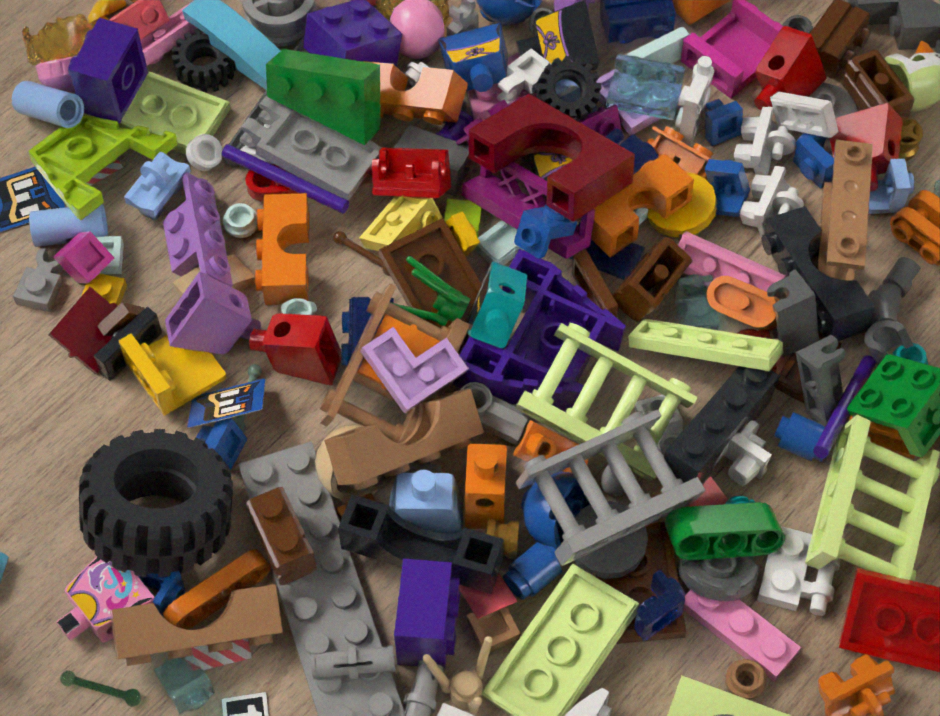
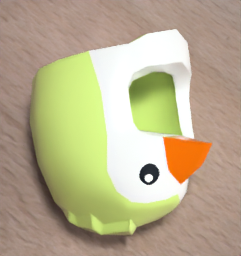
(919, 75)

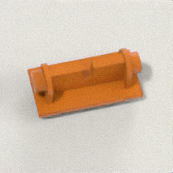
(692, 159)

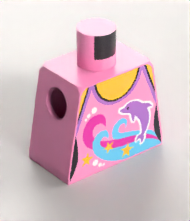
(97, 592)

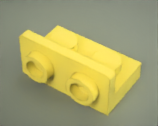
(400, 219)

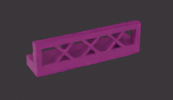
(508, 202)

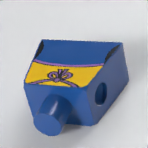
(477, 56)

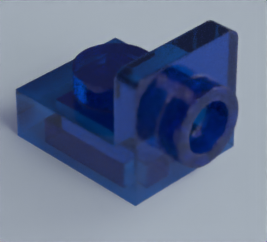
(658, 613)

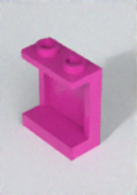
(733, 46)

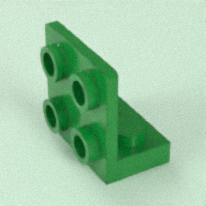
(904, 398)

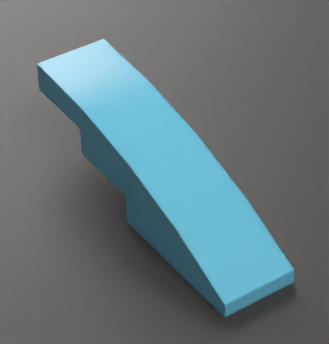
(233, 37)

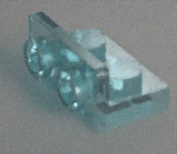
(646, 86)

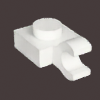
(522, 75)

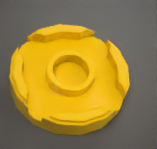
(693, 216)

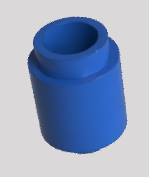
(799, 435)
(532, 571)

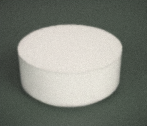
(204, 152)

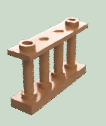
(845, 211)
(333, 400)

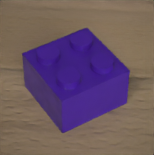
(352, 33)
(108, 69)
(426, 612)

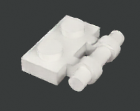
(694, 100)
(785, 573)

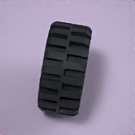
(147, 537)

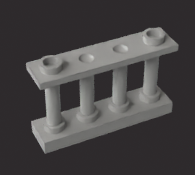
(610, 523)

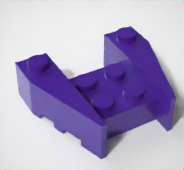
(533, 346)

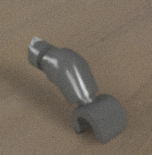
(885, 328)

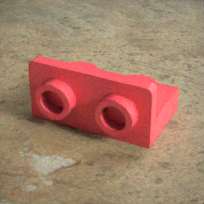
(143, 15)

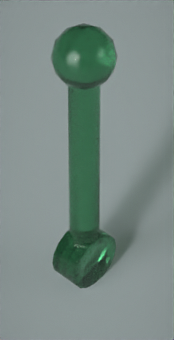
(131, 696)

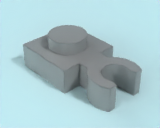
(464, 18)
(40, 285)

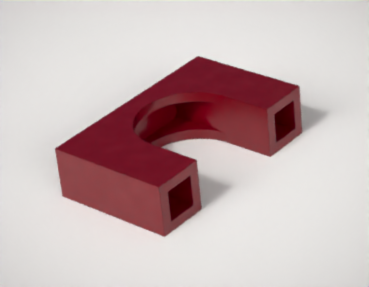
(532, 126)

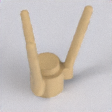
(466, 685)

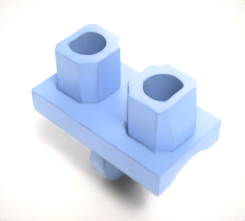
(156, 185)

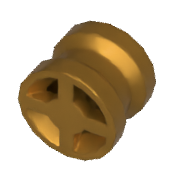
(913, 134)
(508, 532)

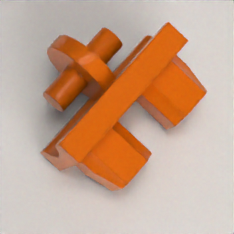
(542, 441)
(861, 694)

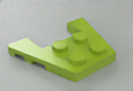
(78, 153)

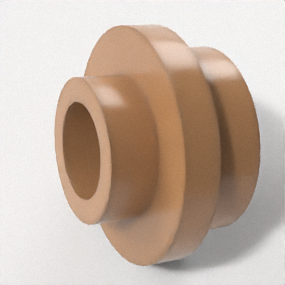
(746, 668)

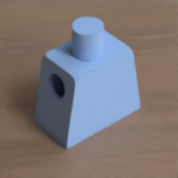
(428, 501)

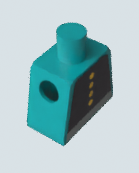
(495, 310)

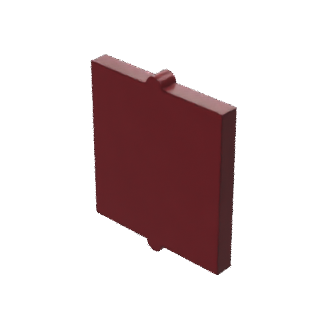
(79, 328)

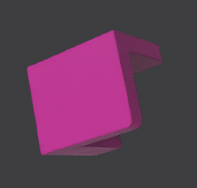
(84, 257)

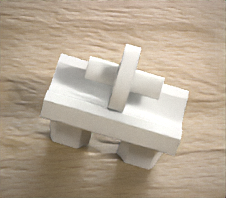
(767, 139)
(774, 196)
(747, 454)

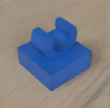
(722, 121)
(225, 439)

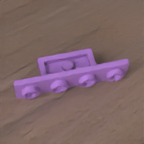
(196, 234)

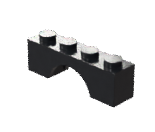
(840, 304)
(707, 435)
(382, 534)

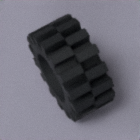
(577, 73)
(201, 76)

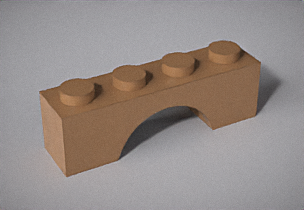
(367, 453)
(144, 631)

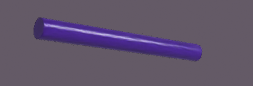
(285, 178)
(841, 413)

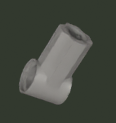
(497, 415)

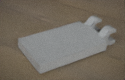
(309, 149)

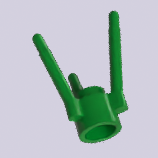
(449, 302)

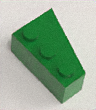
(328, 90)

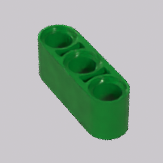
(724, 531)

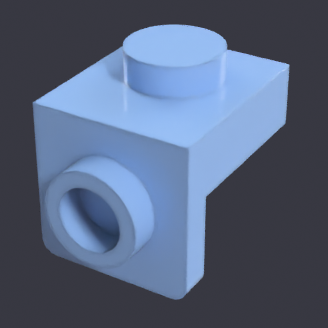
(893, 190)

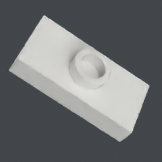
(804, 114)

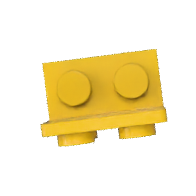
(171, 373)

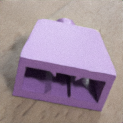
(210, 317)

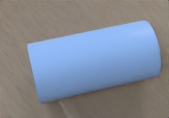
(47, 104)
(60, 225)

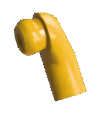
(104, 8)

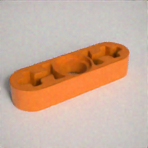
(215, 590)

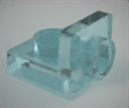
(692, 302)
(185, 683)

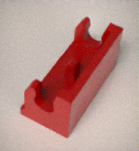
(411, 172)

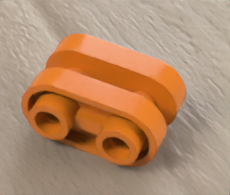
(920, 226)
(742, 302)

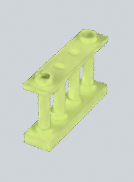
(573, 421)
(837, 509)

